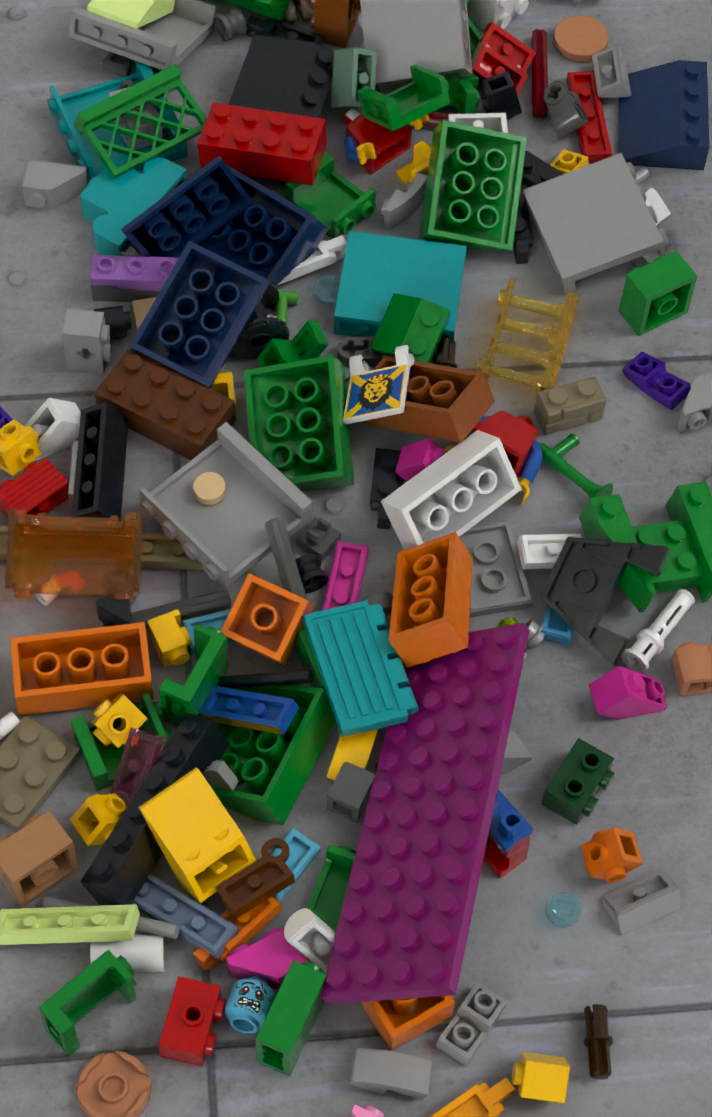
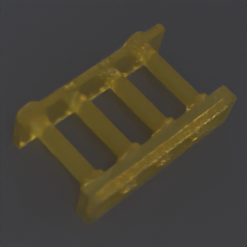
(557, 336)

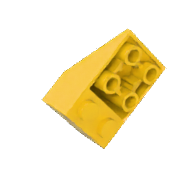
(196, 835)

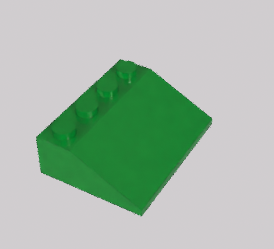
(473, 187)
(299, 422)
(273, 765)

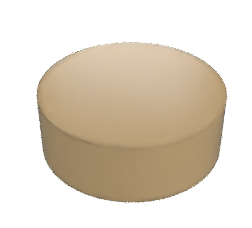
(209, 488)

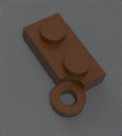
(258, 880)

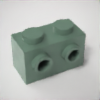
(352, 71)

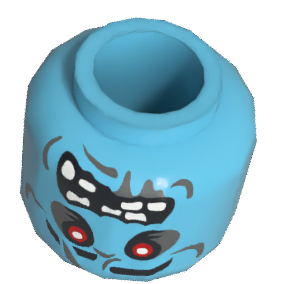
(249, 1004)

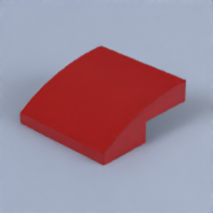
(500, 53)

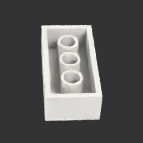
(453, 491)

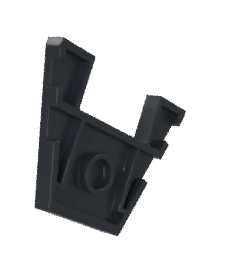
(586, 580)

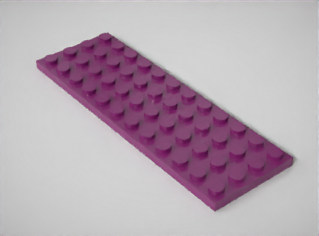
(428, 827)

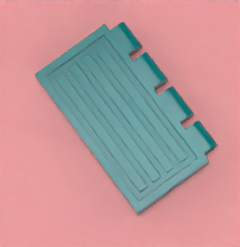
(359, 667)

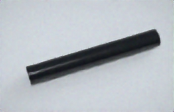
(267, 679)

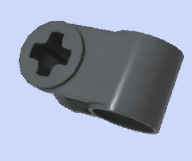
(564, 108)

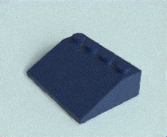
(666, 117)
(189, 212)
(268, 234)
(199, 314)

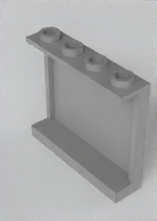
(416, 33)
(154, 44)
(593, 219)
(232, 533)

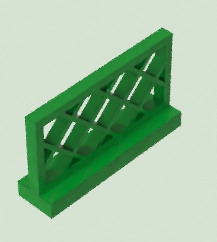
(125, 104)

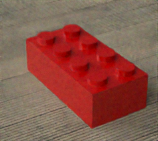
(264, 142)

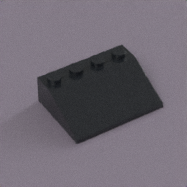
(284, 76)

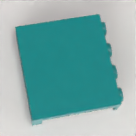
(70, 104)
(388, 265)

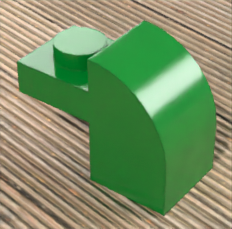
(463, 92)
(305, 345)

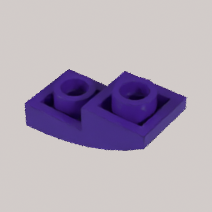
(651, 377)

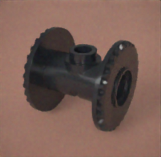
(261, 327)

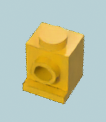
(169, 638)

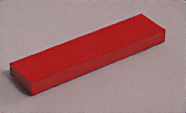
(592, 136)

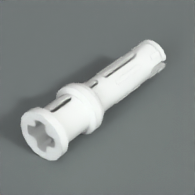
(651, 640)

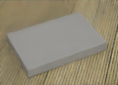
(497, 570)

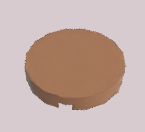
(580, 38)
(113, 1086)

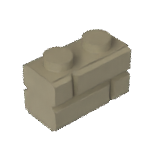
(569, 405)

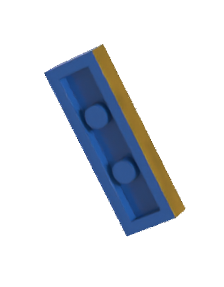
(249, 710)

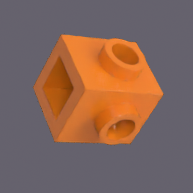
(611, 854)

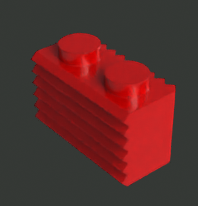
(35, 490)

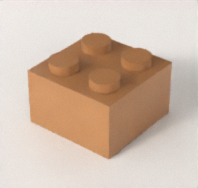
(36, 858)

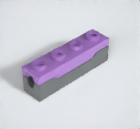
(128, 277)

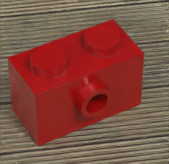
(191, 1020)

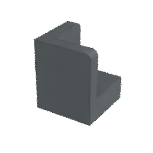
(350, 791)

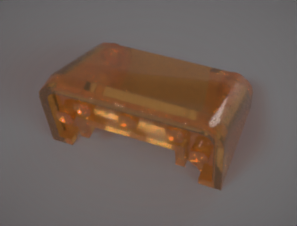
(74, 555)

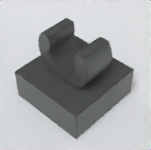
(318, 538)

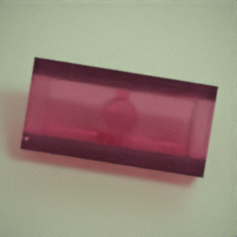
(136, 762)

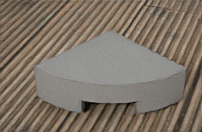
(220, 775)

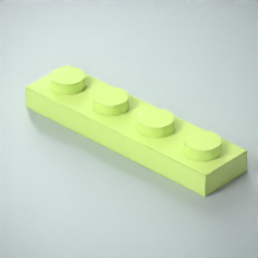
(68, 924)

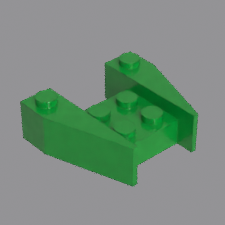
(686, 535)

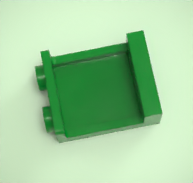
(400, 107)
(332, 199)
(212, 663)
(104, 761)
(332, 885)
(83, 995)

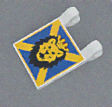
(377, 391)

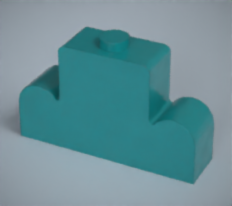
(120, 200)

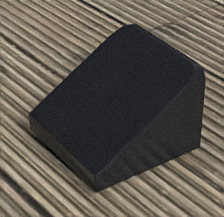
(114, 611)

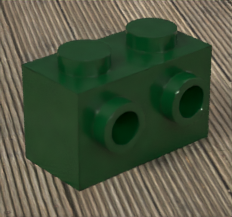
(578, 781)

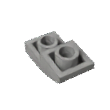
(404, 203)
(471, 1023)
(390, 1070)

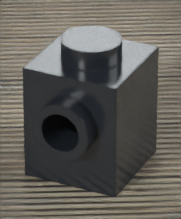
(501, 95)

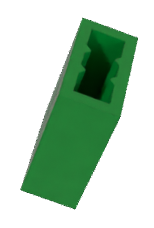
(291, 1017)

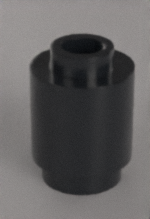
(117, 319)

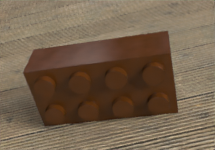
(165, 404)

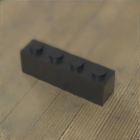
(100, 462)

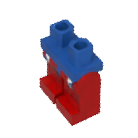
(507, 837)

